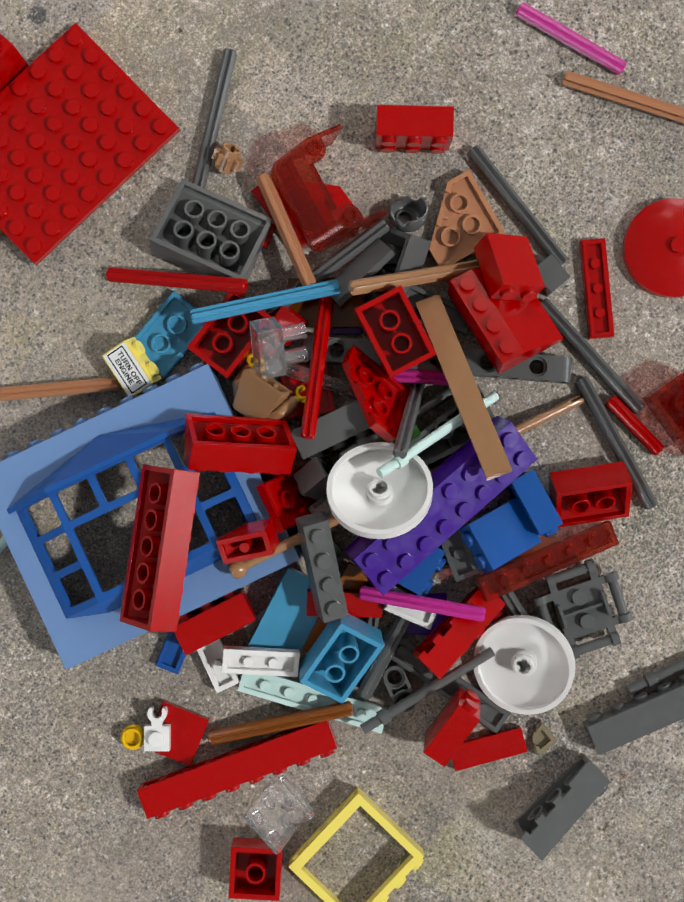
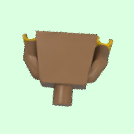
(263, 397)

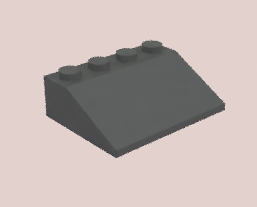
(209, 233)

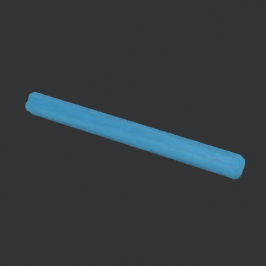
(264, 301)

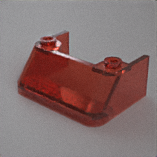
(309, 200)

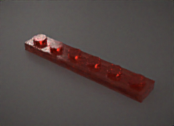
(546, 561)

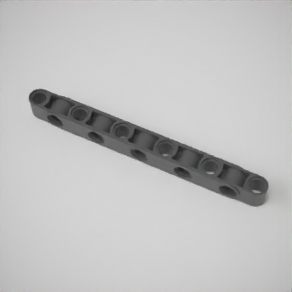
(553, 368)

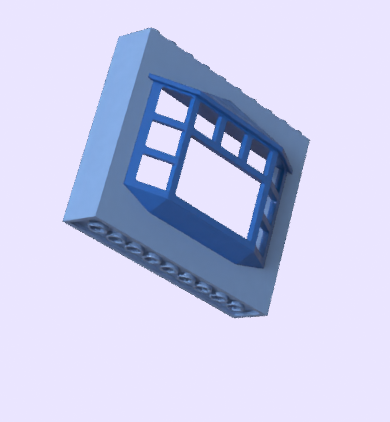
(82, 453)

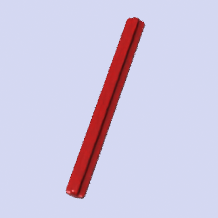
(177, 280)
(317, 367)

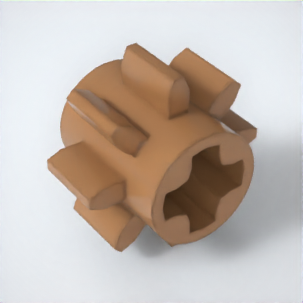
(227, 158)

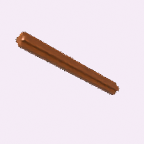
(280, 723)

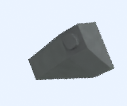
(409, 255)

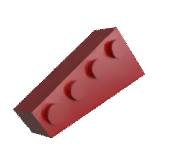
(455, 635)

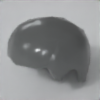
(408, 214)

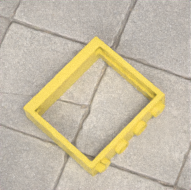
(332, 824)

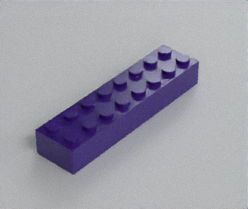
(458, 495)

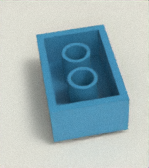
(340, 657)

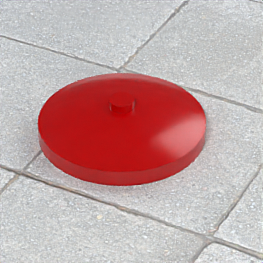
(656, 248)

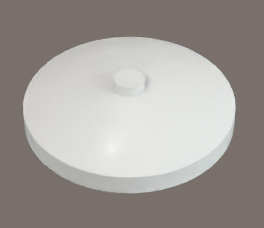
(374, 504)
(530, 665)

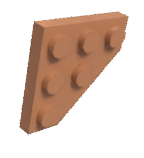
(462, 221)

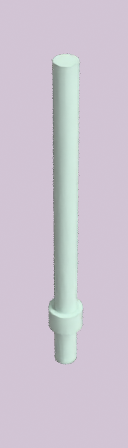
(398, 463)

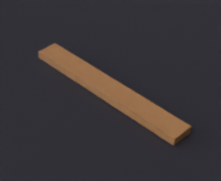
(463, 388)

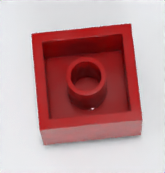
(254, 870)

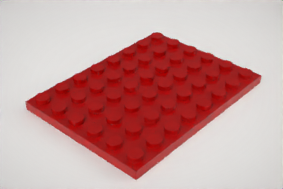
(70, 141)

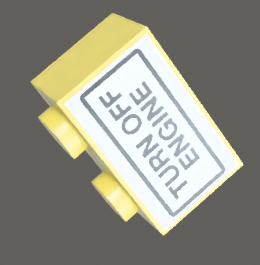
(132, 366)

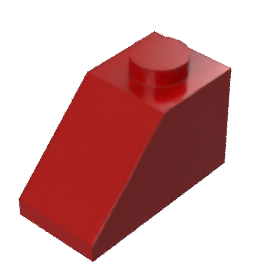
(248, 541)

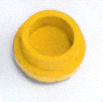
(132, 737)

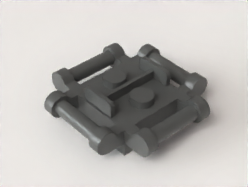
(584, 606)

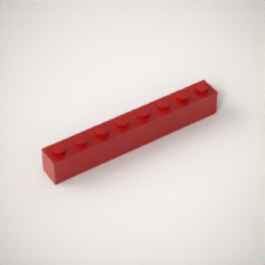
(236, 767)

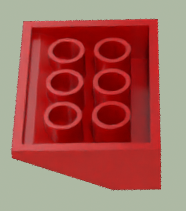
(504, 328)

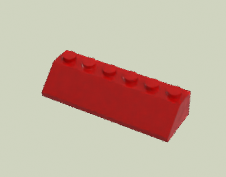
(159, 548)

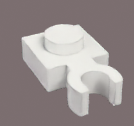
(157, 734)

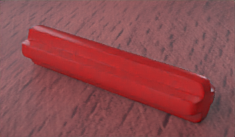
(634, 425)

